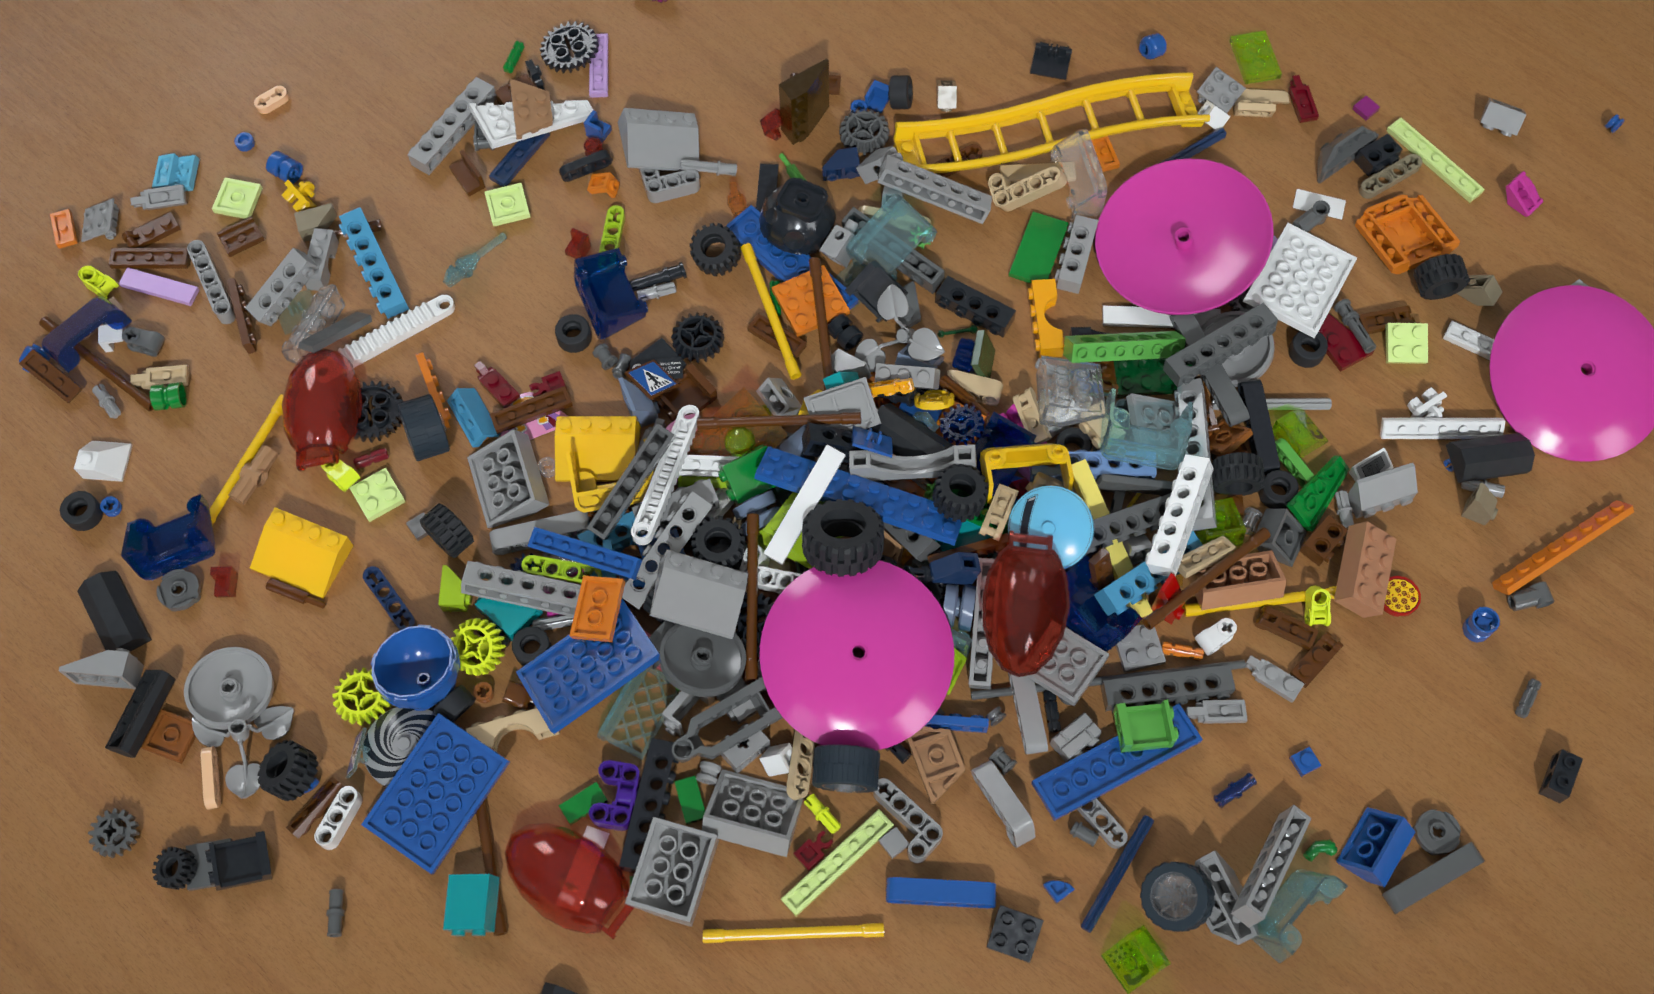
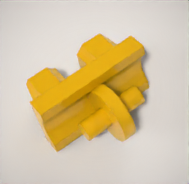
(294, 191)

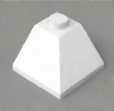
(103, 460)

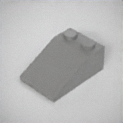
(106, 669)

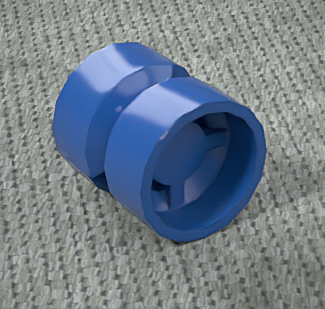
(284, 167)
(1481, 624)

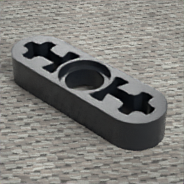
(593, 161)

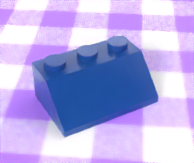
(1376, 846)

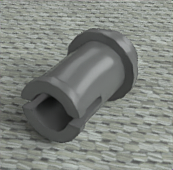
(621, 366)
(1084, 833)

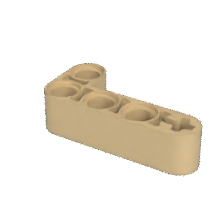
(1050, 179)

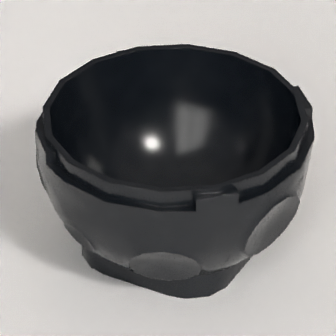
(797, 217)

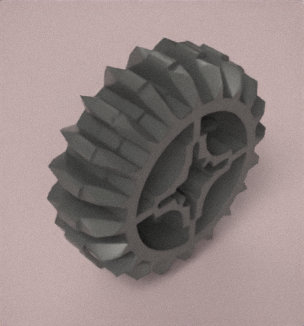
(865, 126)

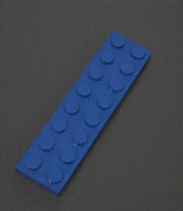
(777, 262)
(1106, 769)

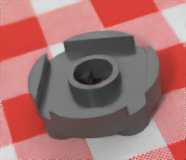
(169, 585)
(1449, 835)

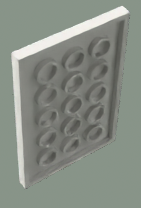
(1301, 279)

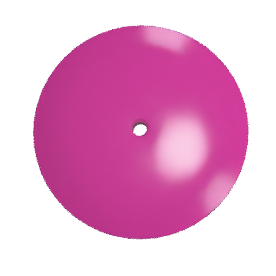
(1176, 200)
(1541, 379)
(848, 698)

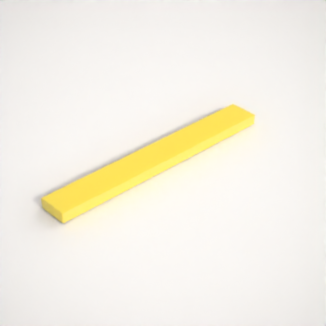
(1088, 490)

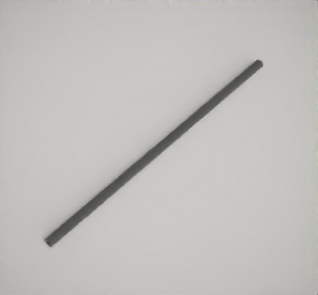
(1000, 692)

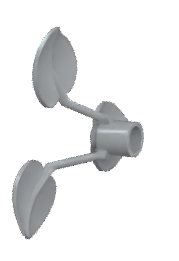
(923, 342)
(273, 724)

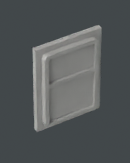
(848, 397)

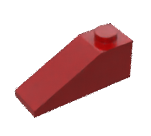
(1167, 592)

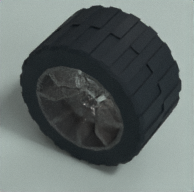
(423, 427)
(846, 768)
(1177, 896)

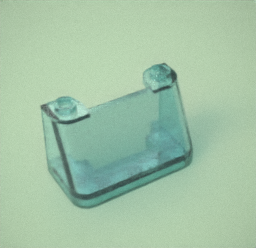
(890, 235)
(1302, 888)

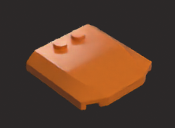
(1406, 232)

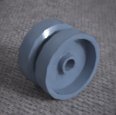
(757, 505)
(960, 606)

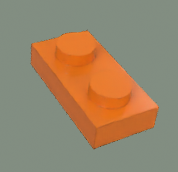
(1105, 154)
(63, 228)

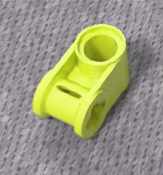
(98, 283)
(341, 475)
(1317, 611)

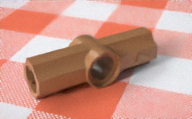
(253, 475)

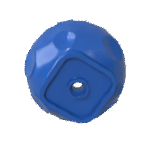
(410, 659)

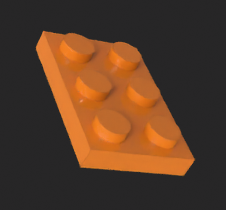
(597, 608)

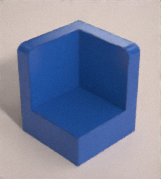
(877, 96)
(596, 128)

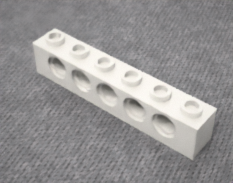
(1169, 562)

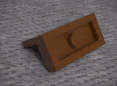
(467, 175)

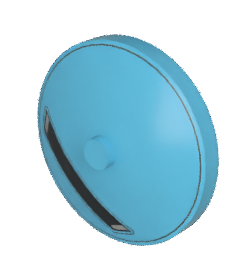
(1055, 513)

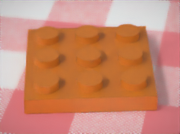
(798, 303)

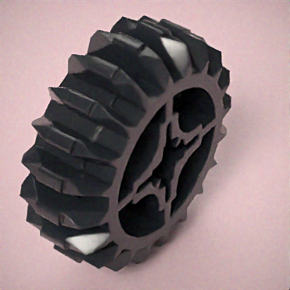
(701, 345)

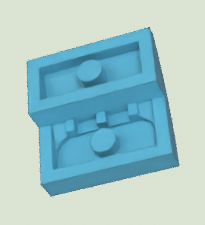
(175, 171)

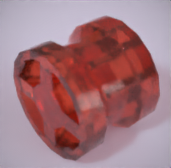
(592, 144)

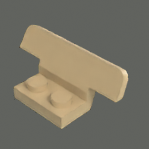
(1259, 102)

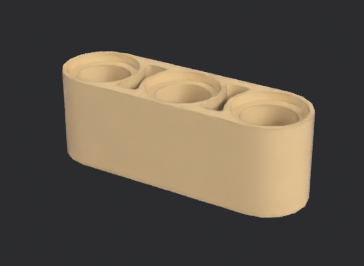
(983, 388)

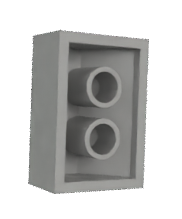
(1383, 491)

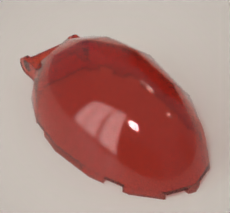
(321, 407)
(1025, 605)
(567, 878)

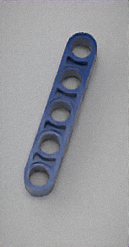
(940, 892)

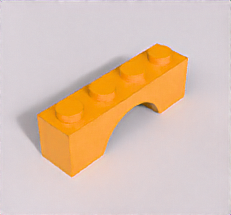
(1048, 339)

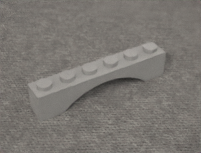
(880, 467)

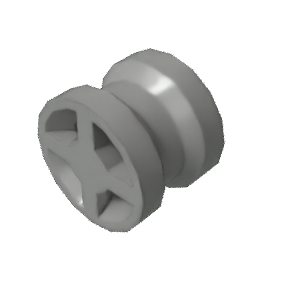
(708, 773)

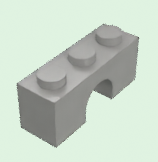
(321, 248)
(922, 376)

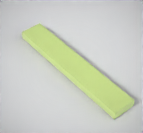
(1435, 160)
(837, 862)

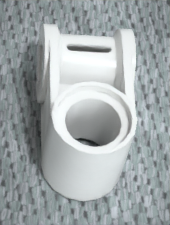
(1214, 638)

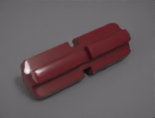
(366, 460)

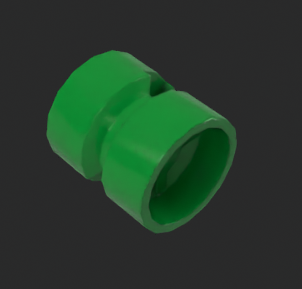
(171, 396)

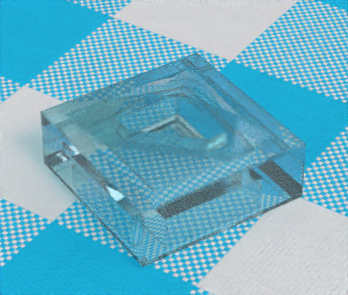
(926, 419)

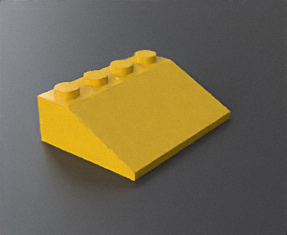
(599, 443)
(300, 553)

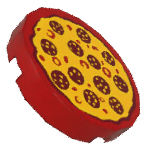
(1401, 597)

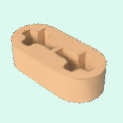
(271, 99)

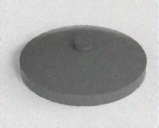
(701, 661)

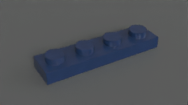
(516, 159)

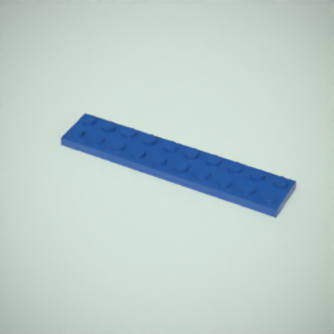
(892, 504)

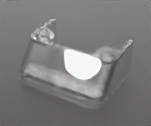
(1083, 174)

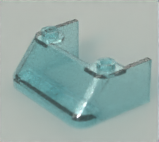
(1143, 444)

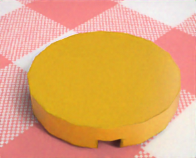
(934, 400)

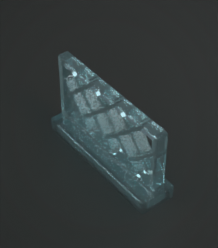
(621, 706)

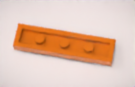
(432, 382)

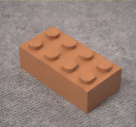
(1365, 569)
(1247, 581)

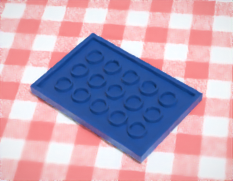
(584, 672)
(435, 793)

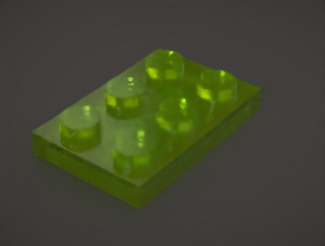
(1255, 57)

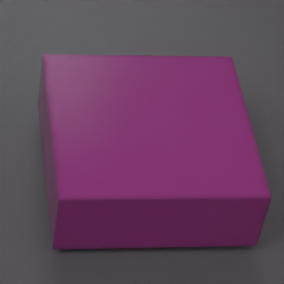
(1366, 108)

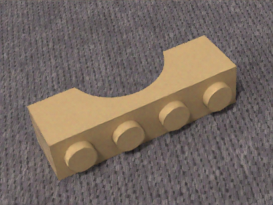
(493, 731)

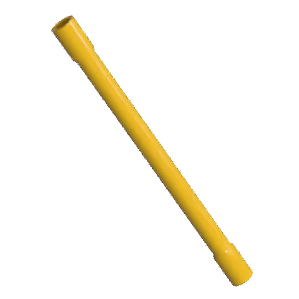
(790, 361)
(276, 412)
(1294, 597)
(863, 930)

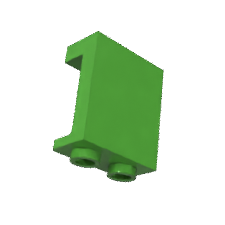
(1145, 726)

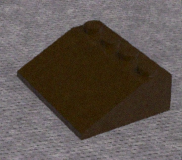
(804, 101)

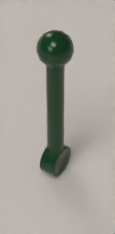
(973, 329)

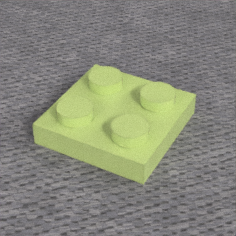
(237, 198)
(507, 204)
(1407, 343)
(377, 494)

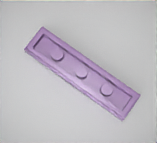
(599, 69)
(159, 286)

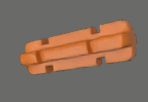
(1182, 651)

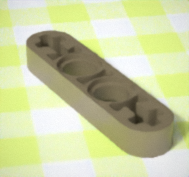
(1389, 174)

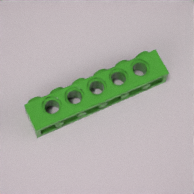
(1122, 346)

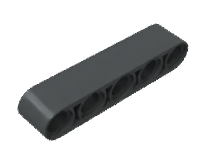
(1433, 877)

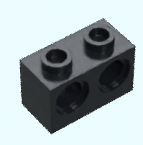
(1378, 155)
(1560, 776)

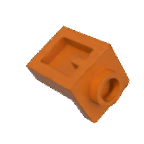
(603, 184)

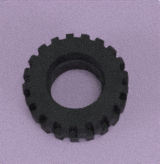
(843, 555)

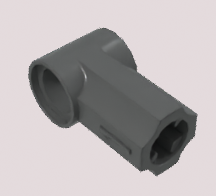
(1312, 218)
(1534, 596)

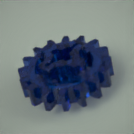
(962, 424)

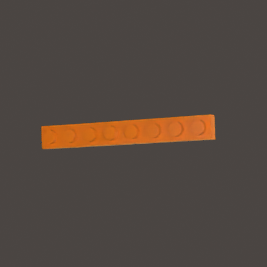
(1562, 547)

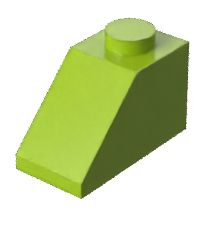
(450, 593)

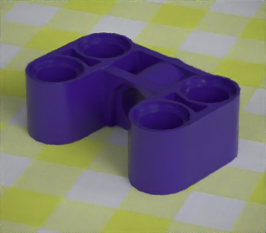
(624, 799)

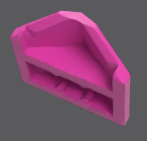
(1523, 195)

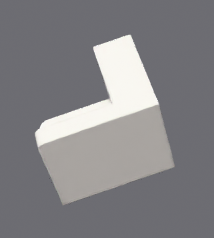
(1217, 116)
(109, 336)
(777, 759)

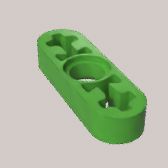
(1293, 462)

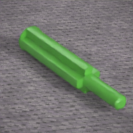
(792, 170)

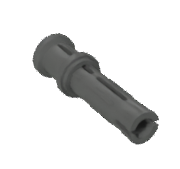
(1351, 319)

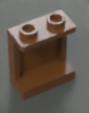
(692, 390)

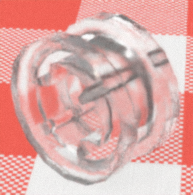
(547, 461)

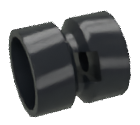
(845, 332)

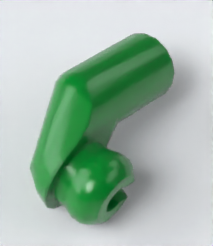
(1320, 846)

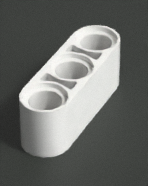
(339, 828)

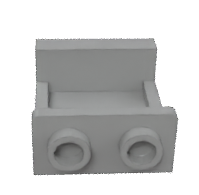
(678, 709)

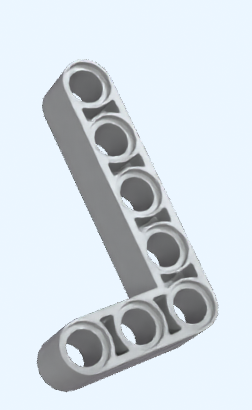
(663, 184)

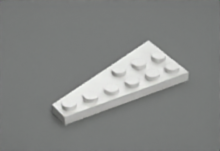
(499, 125)

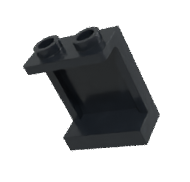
(870, 285)
(239, 862)

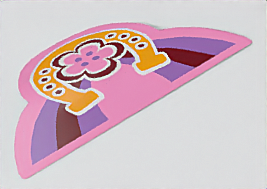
(537, 427)

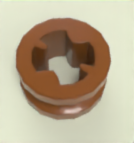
(489, 695)

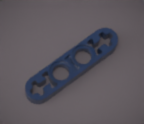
(388, 600)

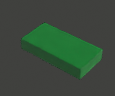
(690, 799)
(580, 804)

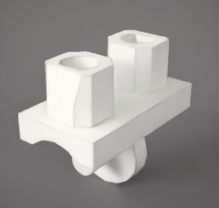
(1432, 400)

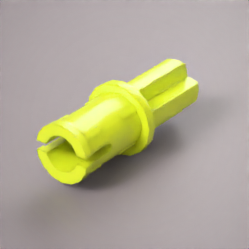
(822, 813)

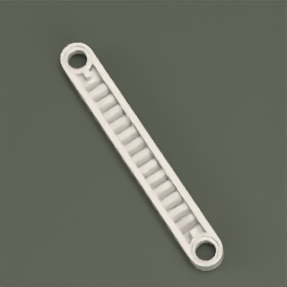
(397, 330)
(665, 476)

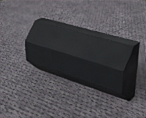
(907, 433)
(1491, 457)
(113, 612)
(140, 713)

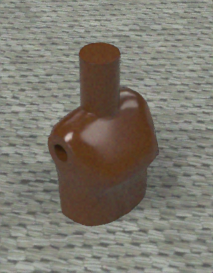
(517, 696)

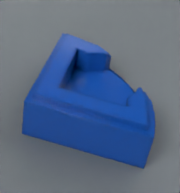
(1058, 890)

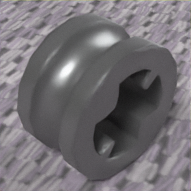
(995, 716)

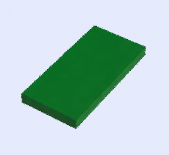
(1038, 248)

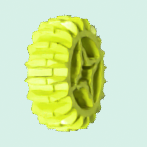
(488, 648)
(346, 694)

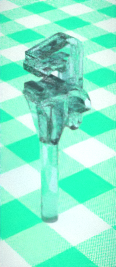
(467, 263)

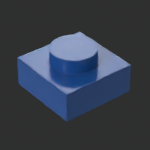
(1305, 761)

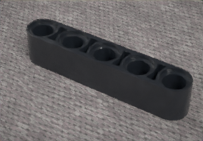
(1262, 441)

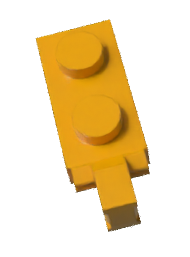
(890, 387)

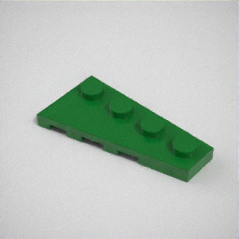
(1317, 494)

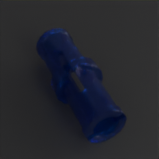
(1235, 790)

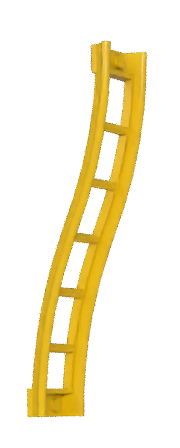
(1177, 85)

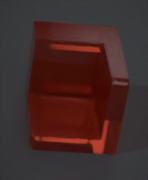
(771, 124)
(579, 244)
(225, 581)

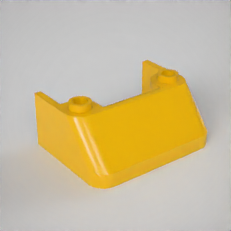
(1025, 457)
(589, 496)

